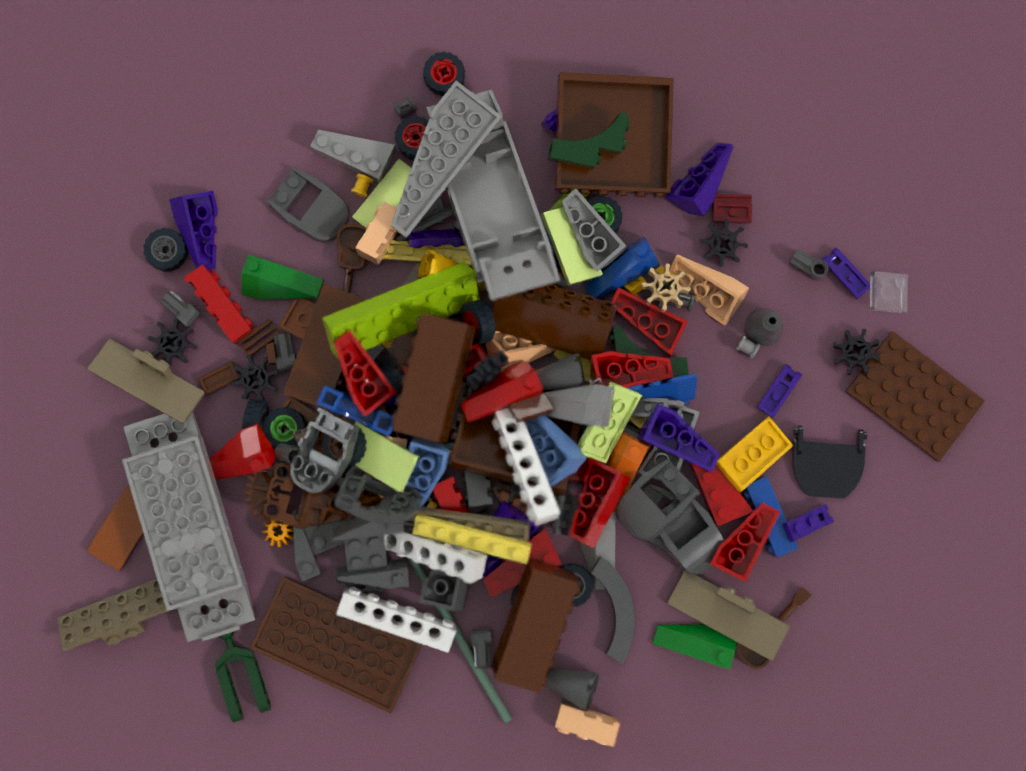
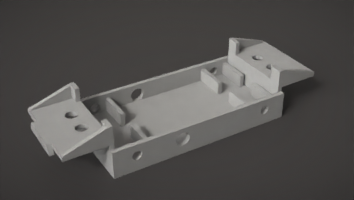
(500, 216)
(186, 527)

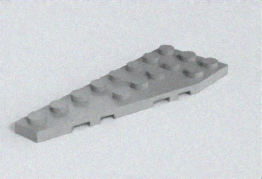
(450, 139)

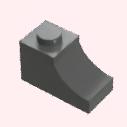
(381, 356)

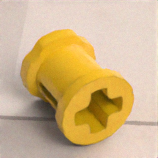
(361, 185)

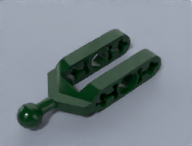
(226, 682)

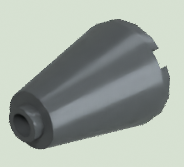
(764, 326)
(562, 374)
(573, 685)

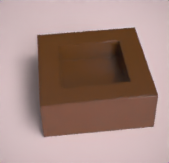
(271, 353)

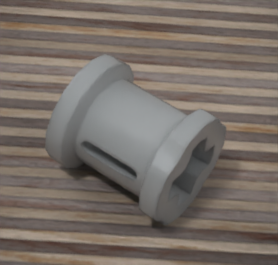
(748, 347)

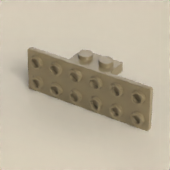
(146, 380)
(729, 614)
(112, 617)

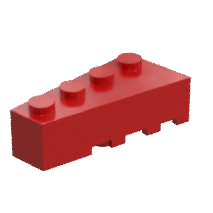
(449, 496)
(597, 501)

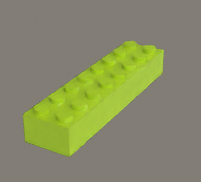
(399, 309)

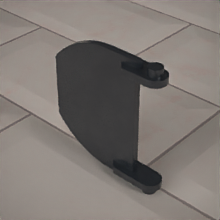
(828, 467)

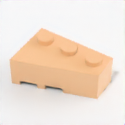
(378, 235)
(587, 724)

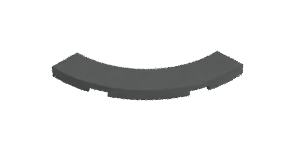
(622, 608)

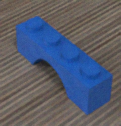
(344, 405)

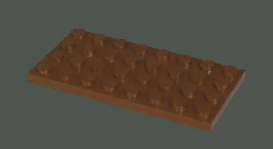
(346, 654)

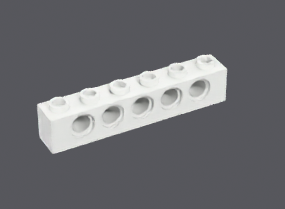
(538, 513)
(473, 561)
(401, 628)

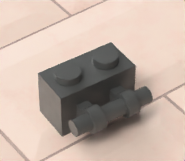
(567, 507)

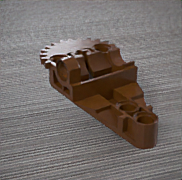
(313, 508)

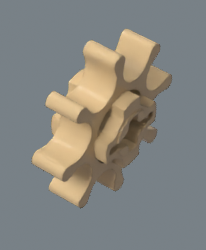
(666, 295)

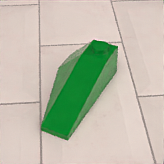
(274, 281)
(697, 642)

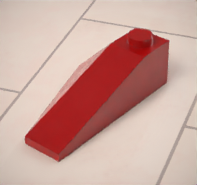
(628, 369)
(364, 379)
(511, 386)
(243, 454)
(744, 545)

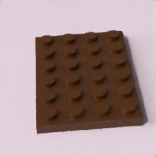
(915, 396)

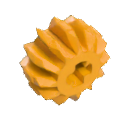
(280, 537)

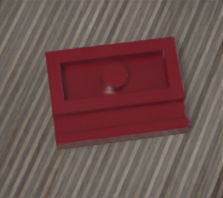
(733, 207)

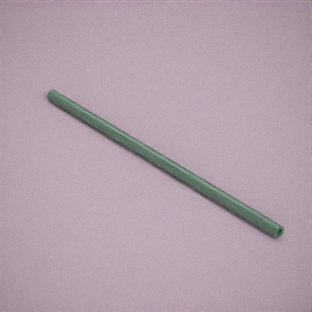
(468, 652)

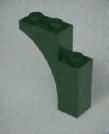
(585, 152)
(623, 344)

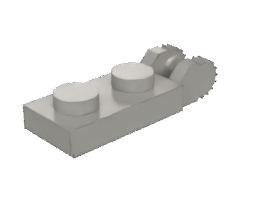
(647, 405)

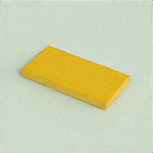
(754, 454)

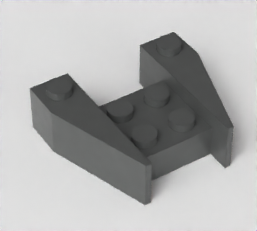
(311, 542)
(367, 554)

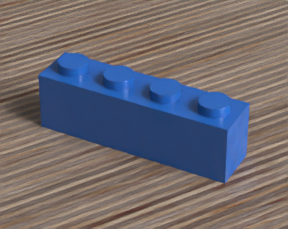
(761, 492)

